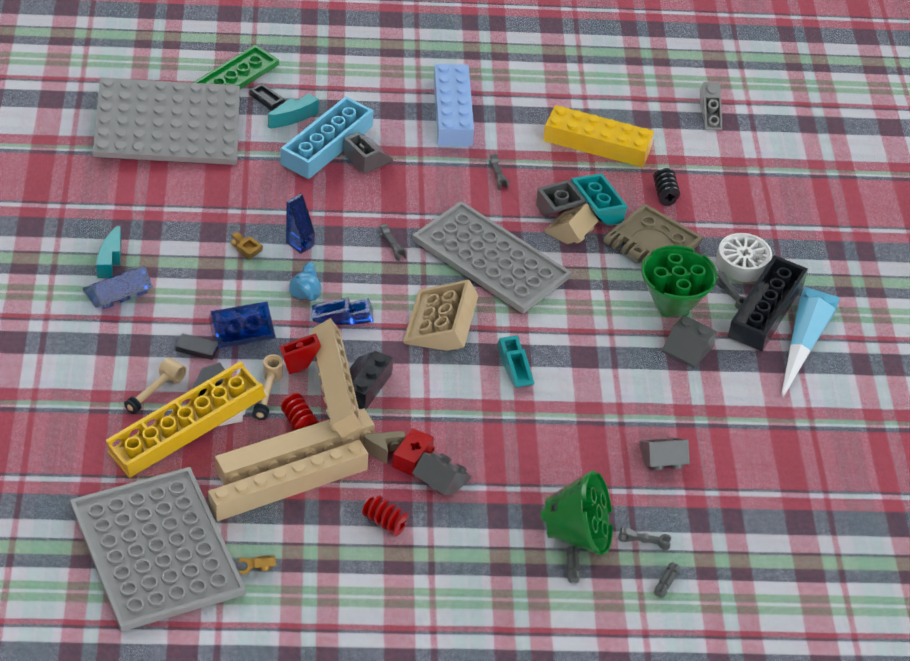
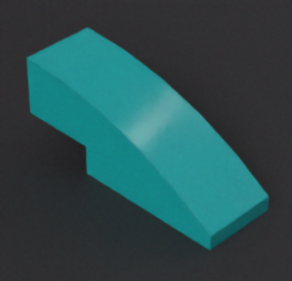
(293, 111)
(109, 254)
(515, 361)

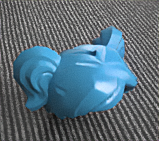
(306, 284)

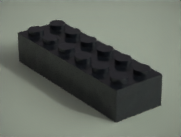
(767, 303)

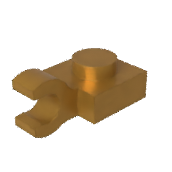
(246, 246)
(261, 562)

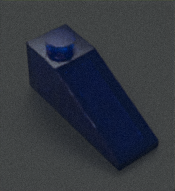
(299, 228)

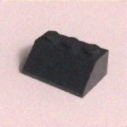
(369, 376)

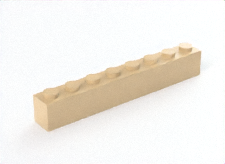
(336, 380)
(285, 449)
(287, 480)

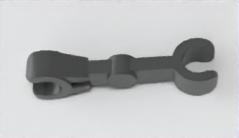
(501, 180)
(397, 249)
(724, 282)
(628, 535)

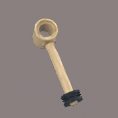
(170, 371)
(272, 373)

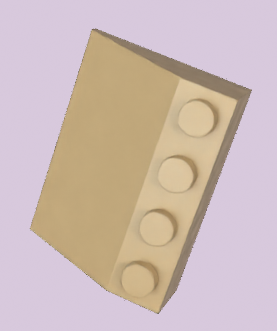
(442, 316)

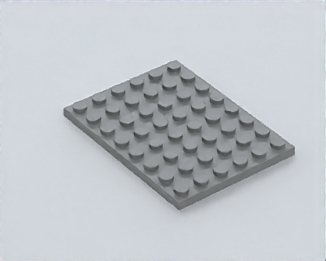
(167, 121)
(156, 548)

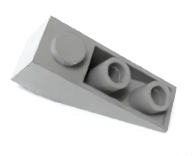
(711, 105)

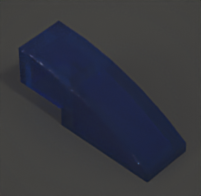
(343, 311)

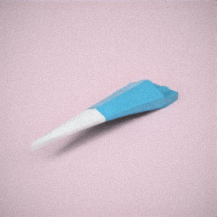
(812, 317)

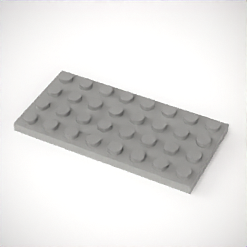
(492, 256)

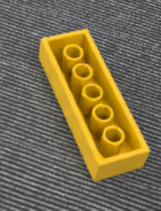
(598, 136)

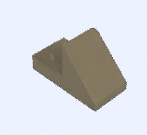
(381, 443)

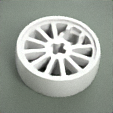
(749, 256)

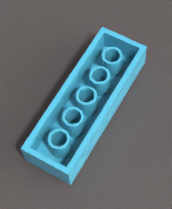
(325, 137)

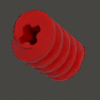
(298, 411)
(387, 517)

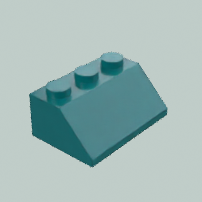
(601, 198)

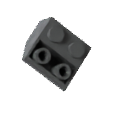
(365, 153)
(441, 473)

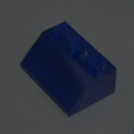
(118, 287)
(241, 325)

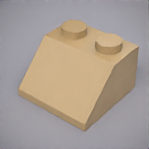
(573, 224)

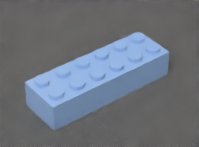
(453, 105)

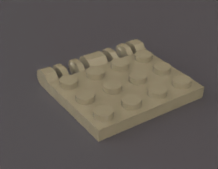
(647, 231)

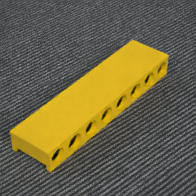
(186, 421)

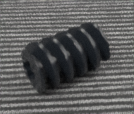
(666, 186)

